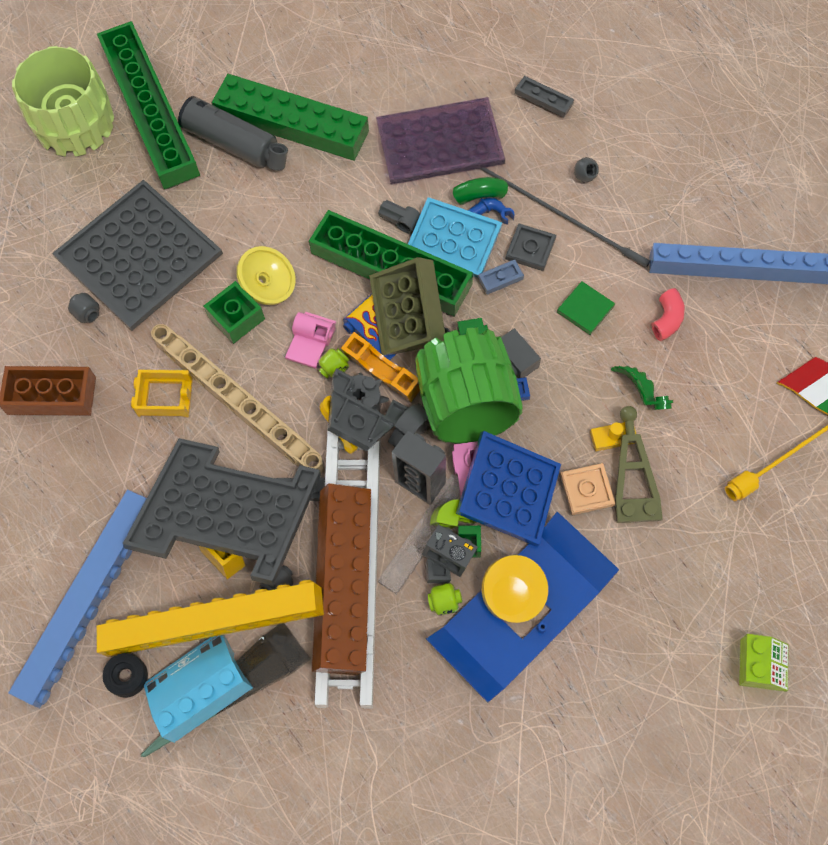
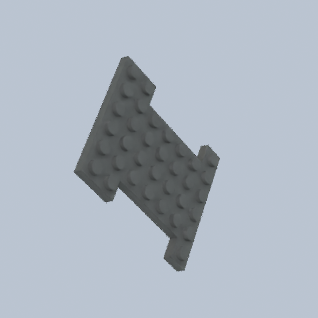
(222, 510)

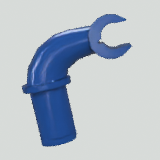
(489, 204)

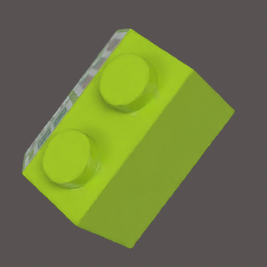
(763, 663)

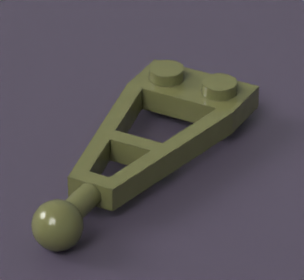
(635, 509)

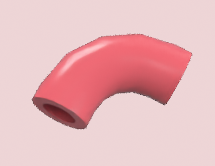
(672, 317)

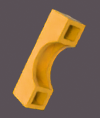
(375, 363)

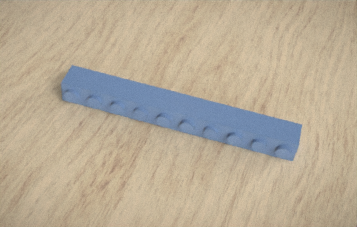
(739, 263)
(78, 606)

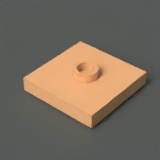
(587, 489)

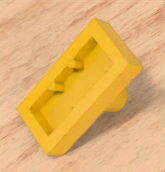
(608, 436)

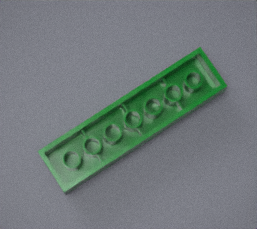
(293, 116)
(370, 251)

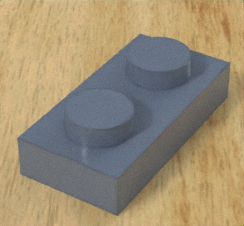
(500, 277)

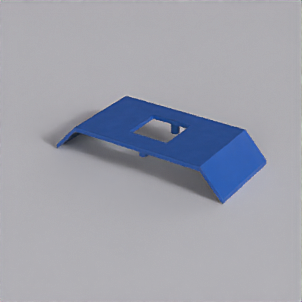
(487, 649)

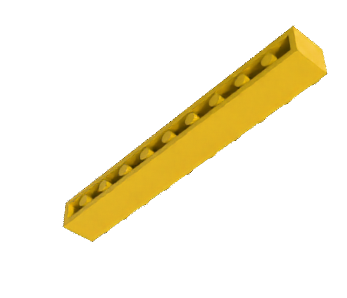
(210, 619)

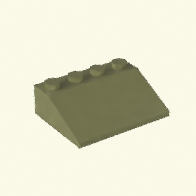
(407, 306)

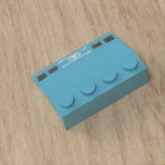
(195, 688)

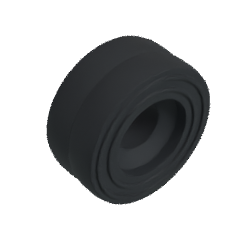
(113, 669)

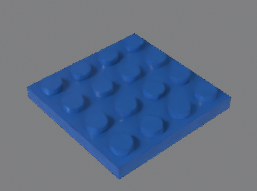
(509, 488)

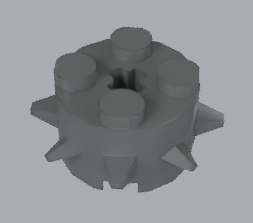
(368, 390)

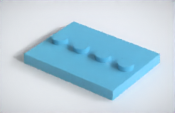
(455, 235)

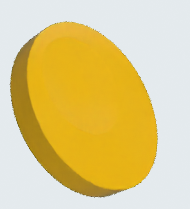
(514, 589)

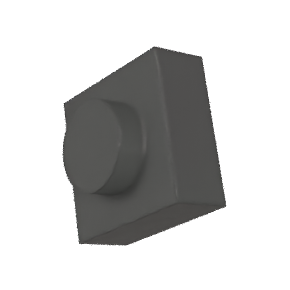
(436, 573)

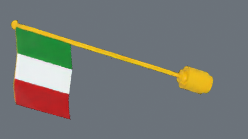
(810, 384)

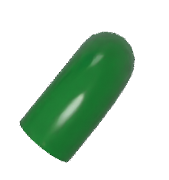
(480, 188)

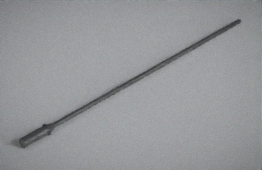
(626, 251)

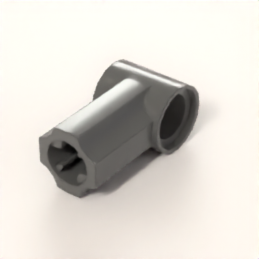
(403, 217)

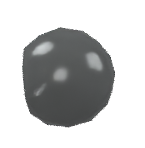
(586, 169)

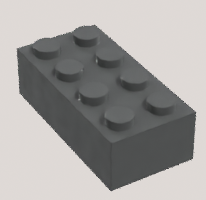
(419, 467)

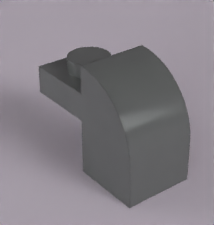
(412, 420)

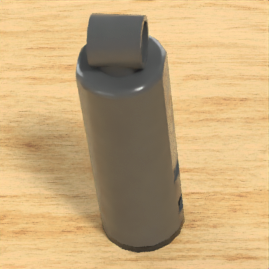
(232, 134)

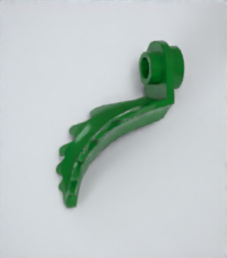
(645, 387)

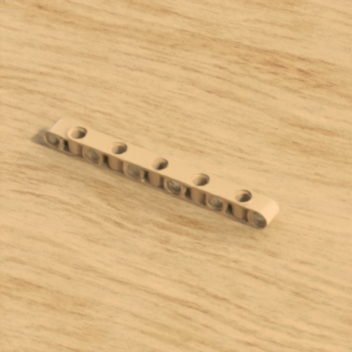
(236, 398)

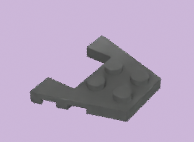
(354, 419)

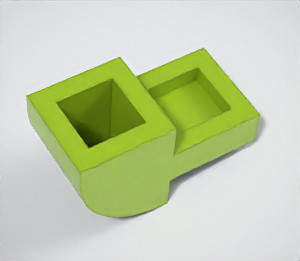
(446, 515)

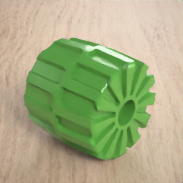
(468, 386)

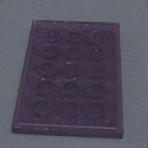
(440, 140)

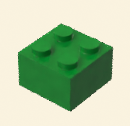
(234, 312)

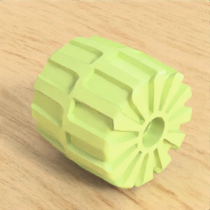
(63, 100)

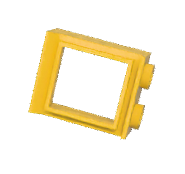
(142, 385)

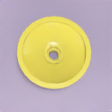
(272, 268)

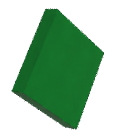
(585, 308)

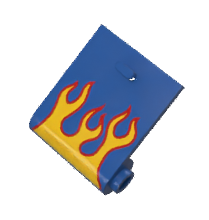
(363, 321)

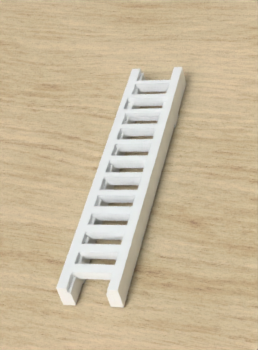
(372, 466)

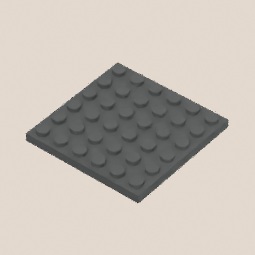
(137, 254)

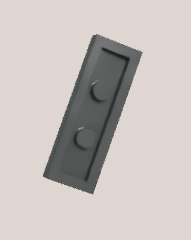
(544, 96)

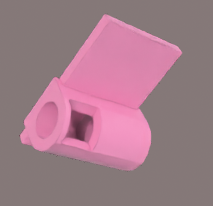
(307, 344)
(462, 459)

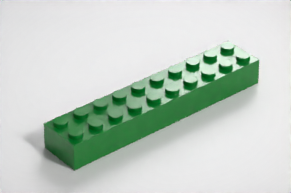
(148, 105)

